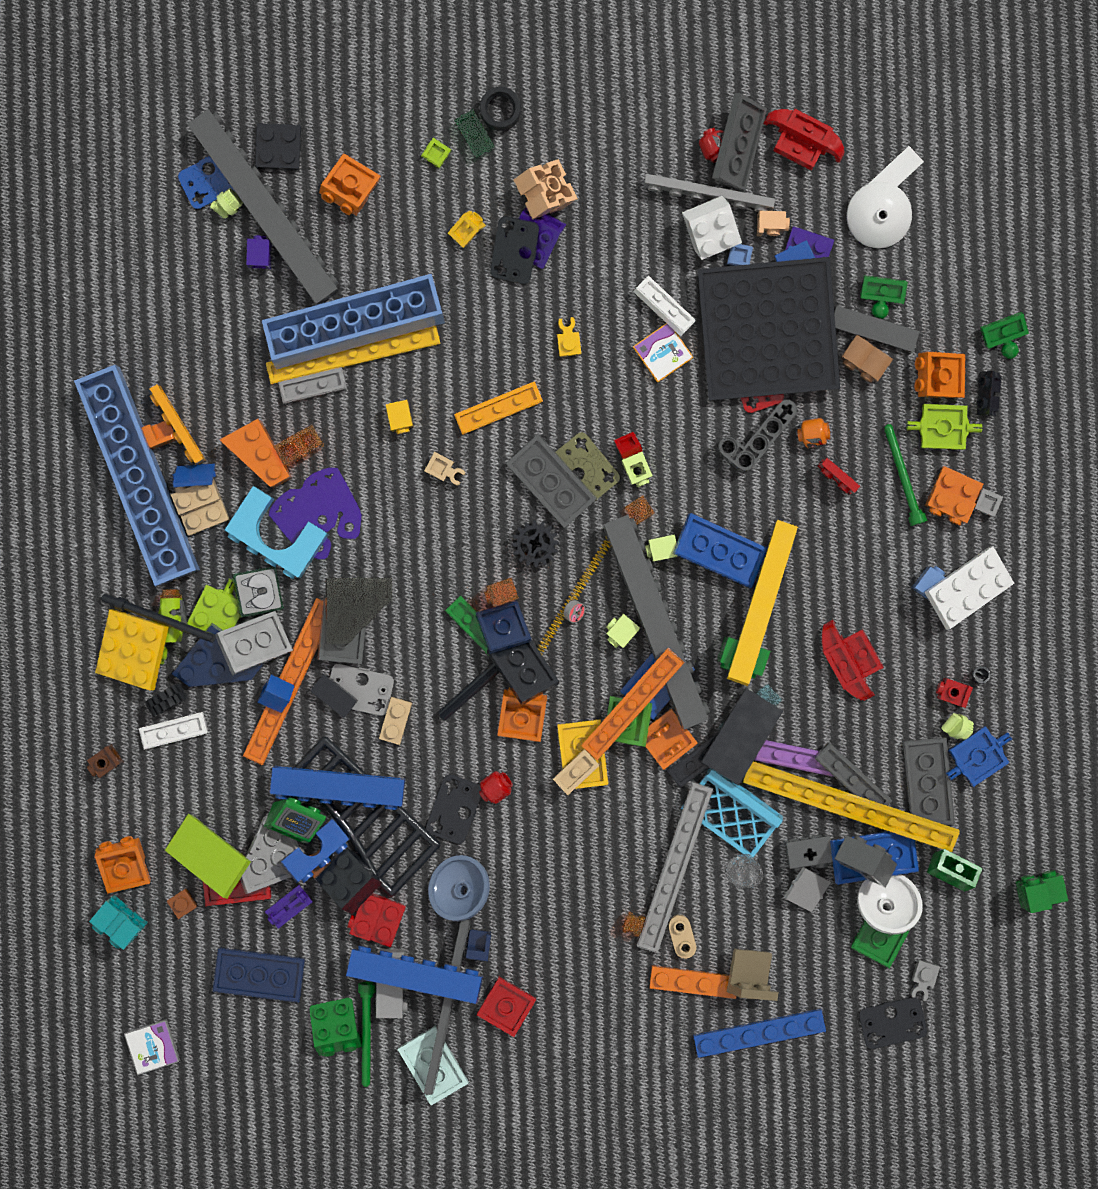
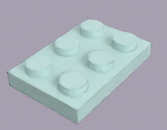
(417, 1056)

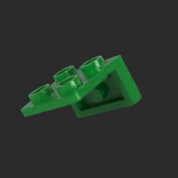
(334, 1027)

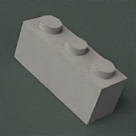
(390, 999)

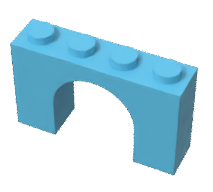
(245, 528)

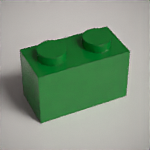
(954, 870)

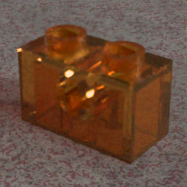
(299, 445)
(501, 592)

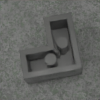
(869, 861)

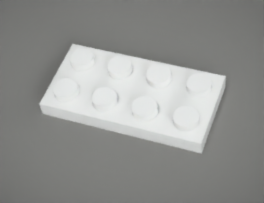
(969, 587)

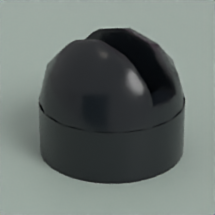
(981, 671)

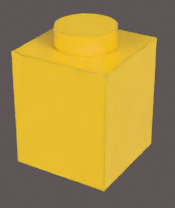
(399, 416)

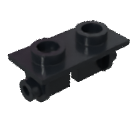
(988, 383)

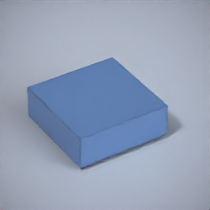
(739, 255)

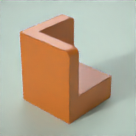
(158, 434)

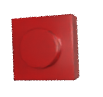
(628, 445)

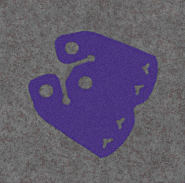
(312, 501)

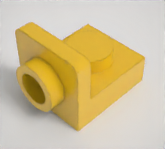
(466, 228)

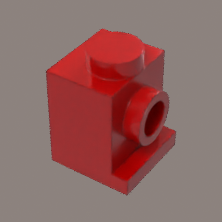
(962, 696)

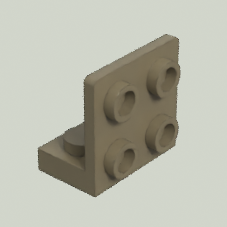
(750, 975)

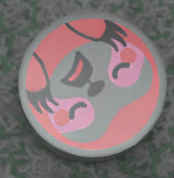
(574, 611)

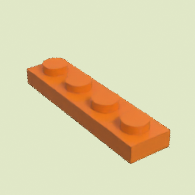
(689, 981)

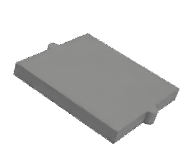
(807, 889)

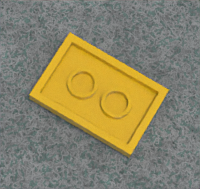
(570, 740)

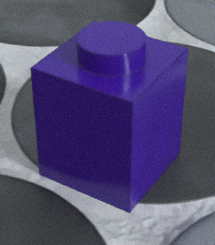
(259, 252)

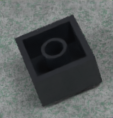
(349, 881)

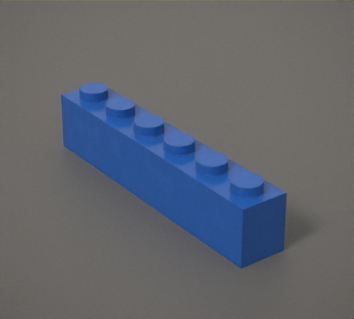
(337, 786)
(414, 975)

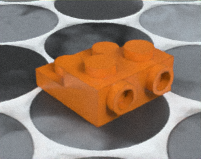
(349, 185)
(940, 375)
(953, 496)
(522, 720)
(122, 864)

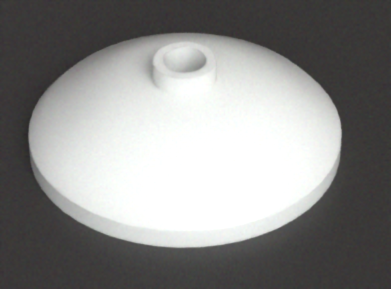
(864, 215)
(900, 898)

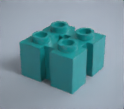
(118, 922)

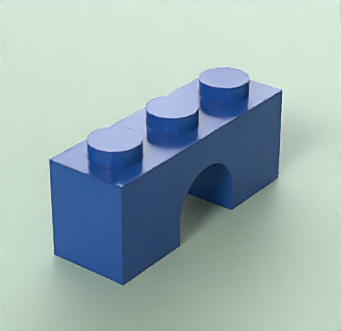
(331, 840)

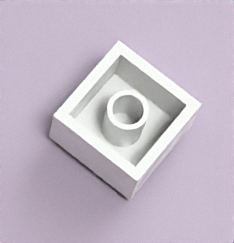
(712, 227)

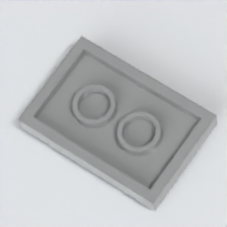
(253, 642)

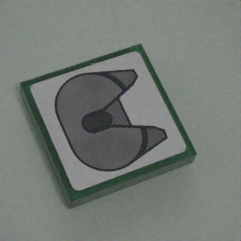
(257, 591)

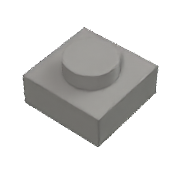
(988, 502)

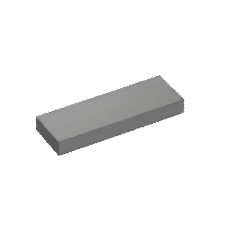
(312, 385)

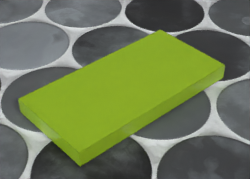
(207, 856)

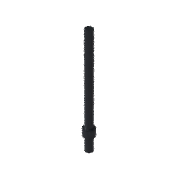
(124, 605)

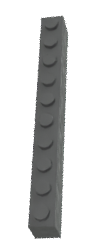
(263, 207)
(654, 619)

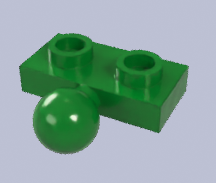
(883, 291)
(1004, 332)

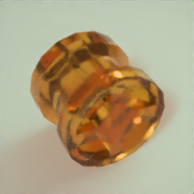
(633, 924)

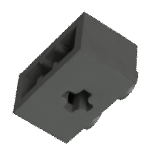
(797, 847)

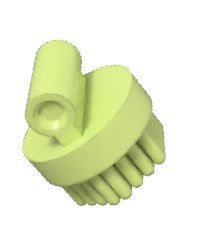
(226, 203)
(958, 726)

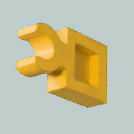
(568, 341)

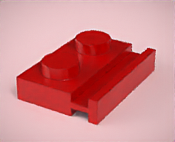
(832, 471)

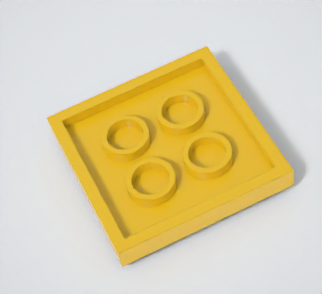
(132, 649)

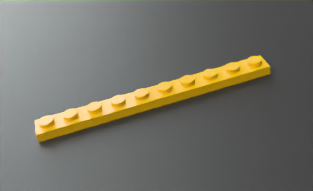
(851, 806)

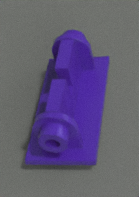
(288, 906)

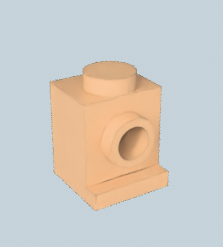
(772, 222)

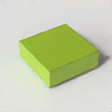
(436, 153)

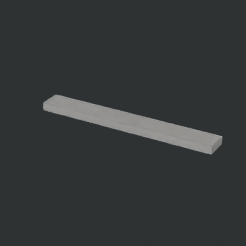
(674, 867)

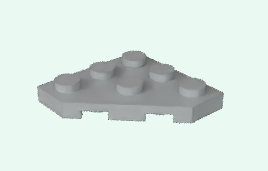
(265, 856)

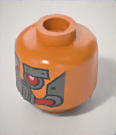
(814, 433)

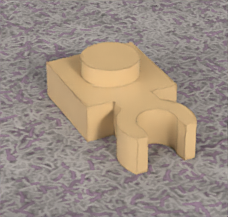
(441, 468)

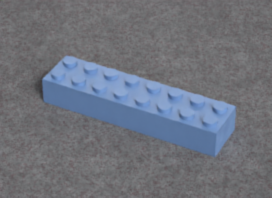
(353, 321)

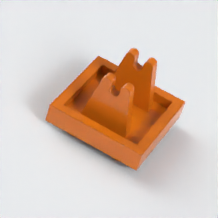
(668, 740)

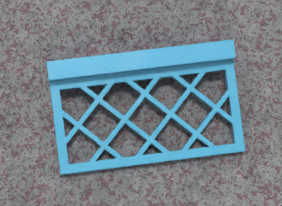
(747, 801)

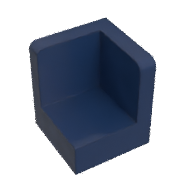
(478, 945)

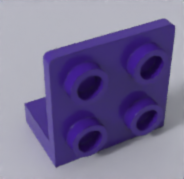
(549, 232)

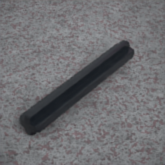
(468, 692)

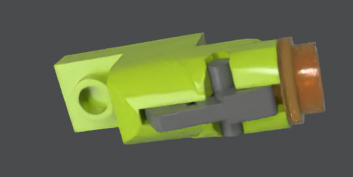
(173, 607)

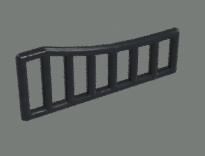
(354, 835)

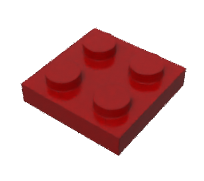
(506, 1006)

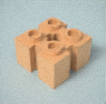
(545, 189)

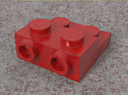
(377, 920)

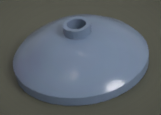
(448, 885)

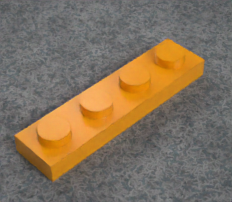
(181, 433)

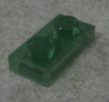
(474, 134)

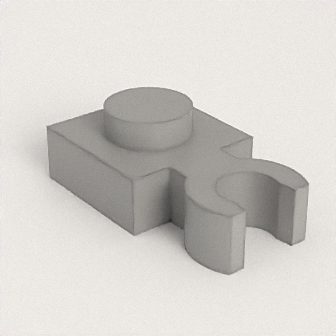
(925, 975)

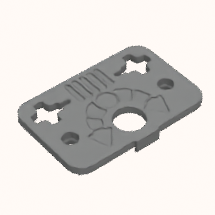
(364, 693)

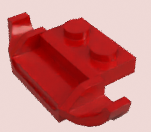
(804, 137)
(851, 659)

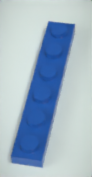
(759, 1033)

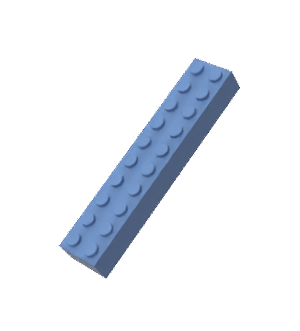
(136, 475)

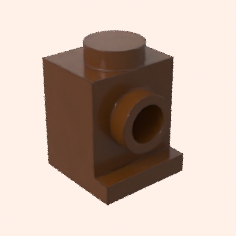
(111, 758)

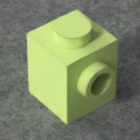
(621, 631)

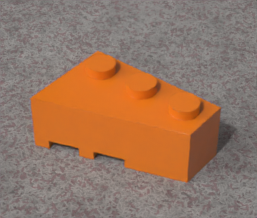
(257, 451)

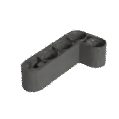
(762, 434)

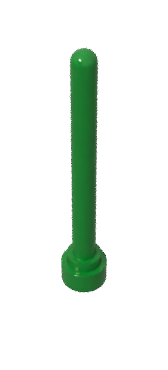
(916, 515)
(366, 991)

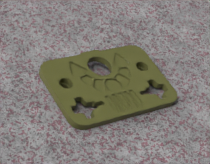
(590, 462)

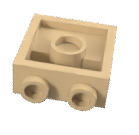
(199, 507)

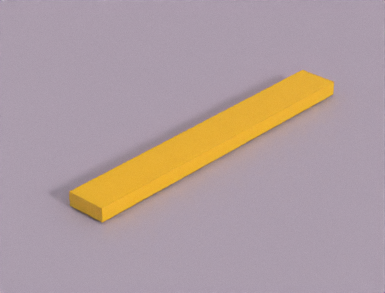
(384, 348)
(762, 603)

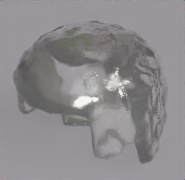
(744, 871)

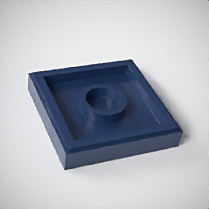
(503, 627)

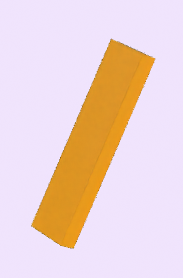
(498, 408)

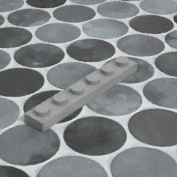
(699, 192)

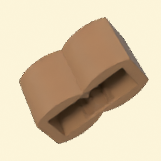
(866, 359)

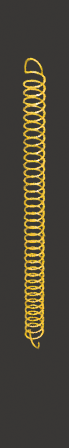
(576, 594)

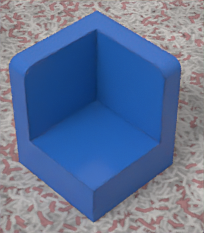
(276, 693)

